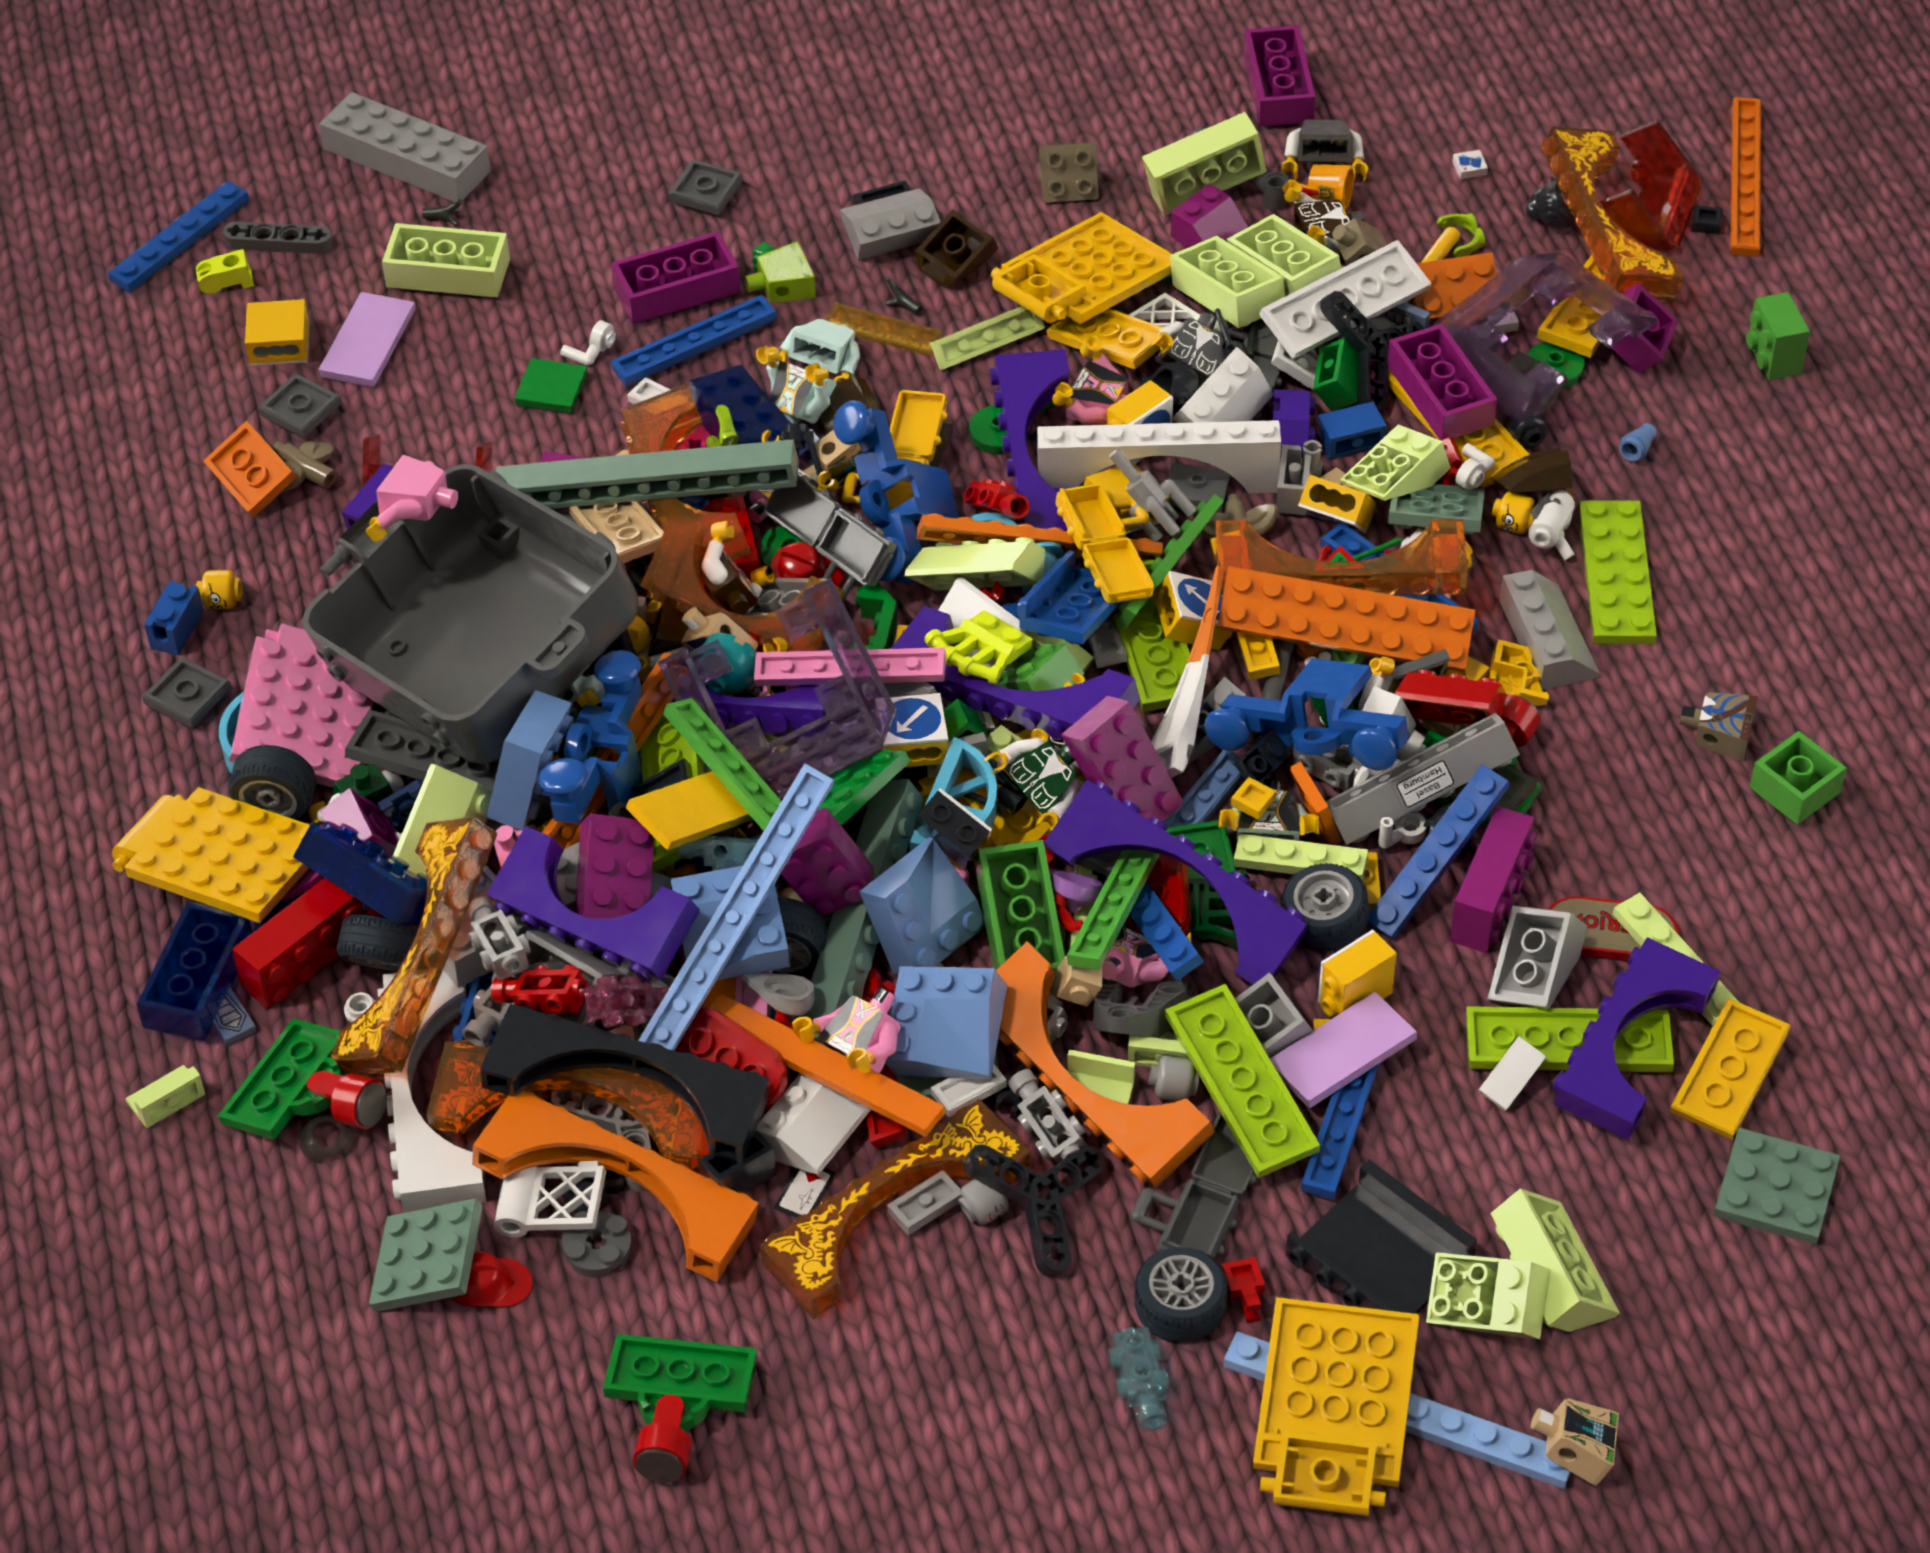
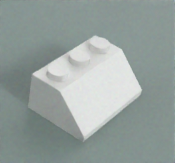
(1230, 394)
(968, 601)
(810, 1124)

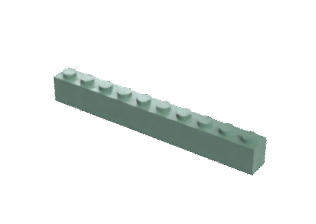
(657, 474)
(851, 935)

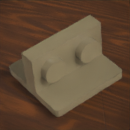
(1068, 172)

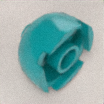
(742, 662)

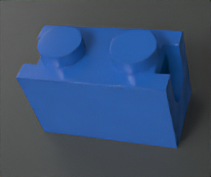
(1351, 430)
(174, 615)

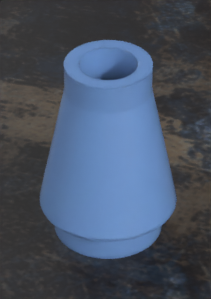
(1637, 443)

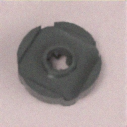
(600, 1261)

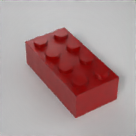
(294, 943)

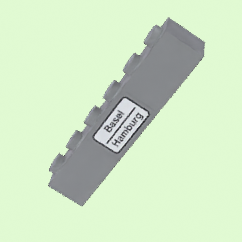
(1421, 778)

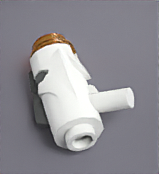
(1551, 517)

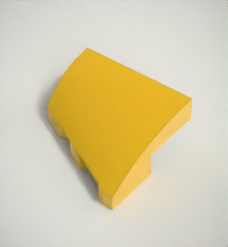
(1515, 671)

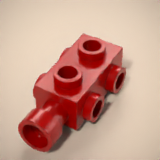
(997, 498)
(543, 989)

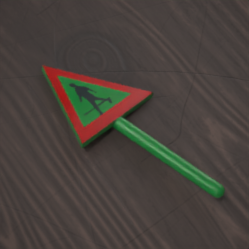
(1342, 555)

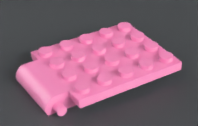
(298, 705)

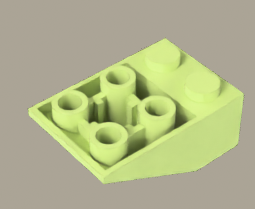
(1399, 465)
(1488, 1295)

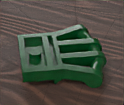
(1204, 920)

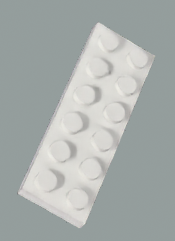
(1370, 283)

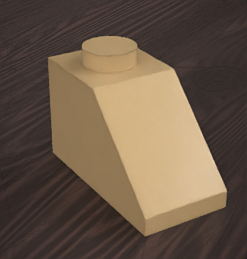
(1076, 983)

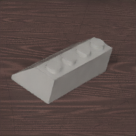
(1548, 628)

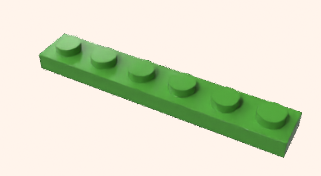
(1174, 552)
(723, 760)
(1111, 909)

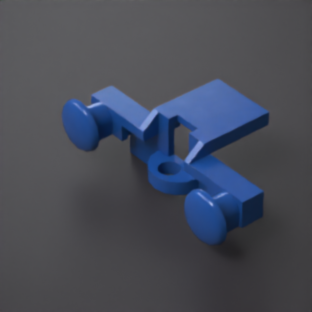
(883, 471)
(1369, 735)
(574, 779)

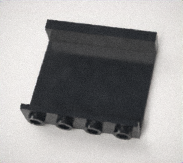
(1378, 1245)

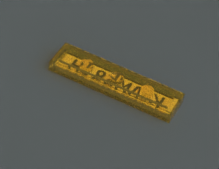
(885, 329)

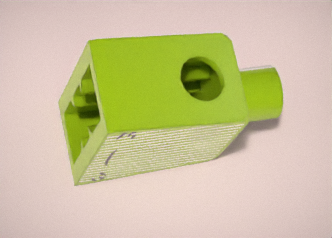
(783, 275)

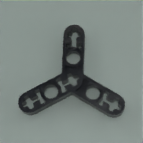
(1368, 342)
(1038, 1208)

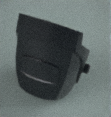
(1176, 379)

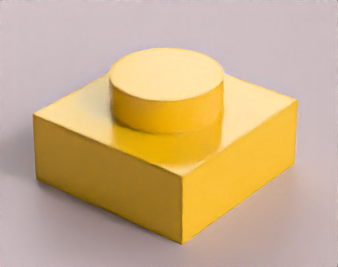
(1253, 798)

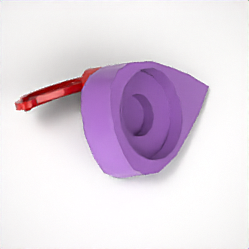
(1072, 894)

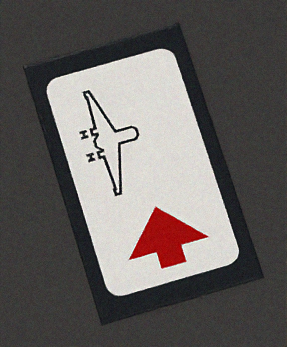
(803, 1192)

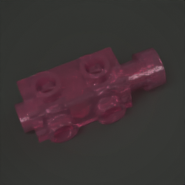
(623, 1001)

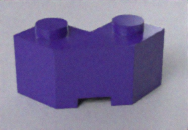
(1293, 412)

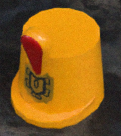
(1330, 183)

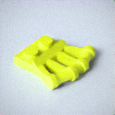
(988, 635)

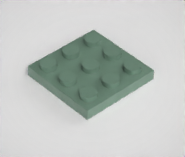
(1438, 503)
(1777, 1186)
(426, 1255)

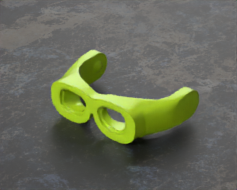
(1468, 222)
(727, 429)

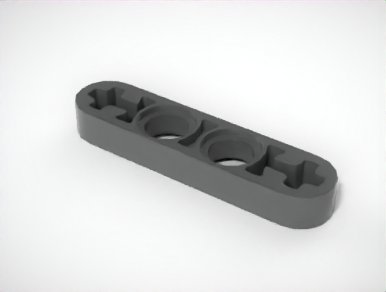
(237, 237)

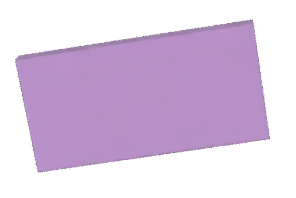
(367, 339)
(1342, 1049)

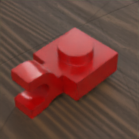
(1246, 1283)

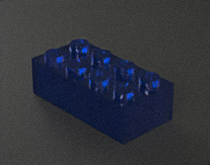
(747, 403)
(364, 871)
(193, 972)

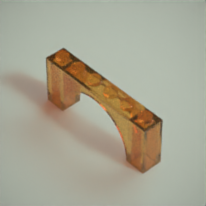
(677, 578)

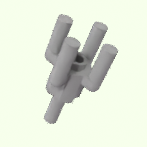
(1151, 497)

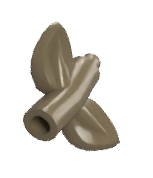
(308, 462)
(1260, 517)

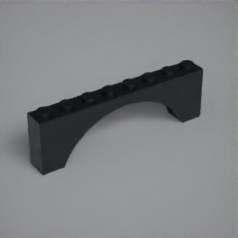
(541, 1045)

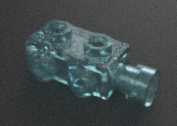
(709, 847)
(1134, 1357)

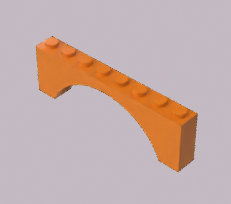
(538, 1133)
(1149, 1137)

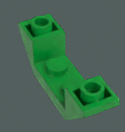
(880, 606)

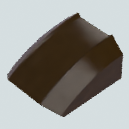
(954, 250)
(844, 391)
(1536, 472)

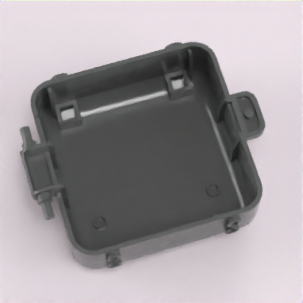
(470, 611)

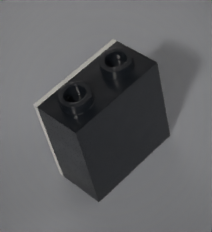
(953, 828)

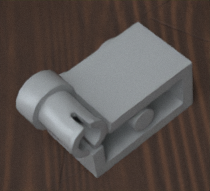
(1295, 473)

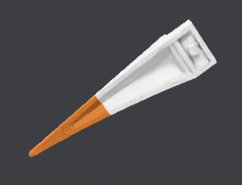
(1178, 728)

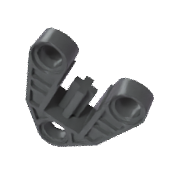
(1136, 1017)

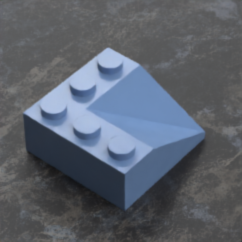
(524, 756)
(922, 908)
(764, 941)
(947, 1021)

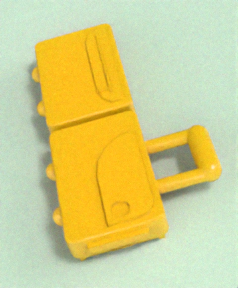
(915, 437)
(1103, 539)

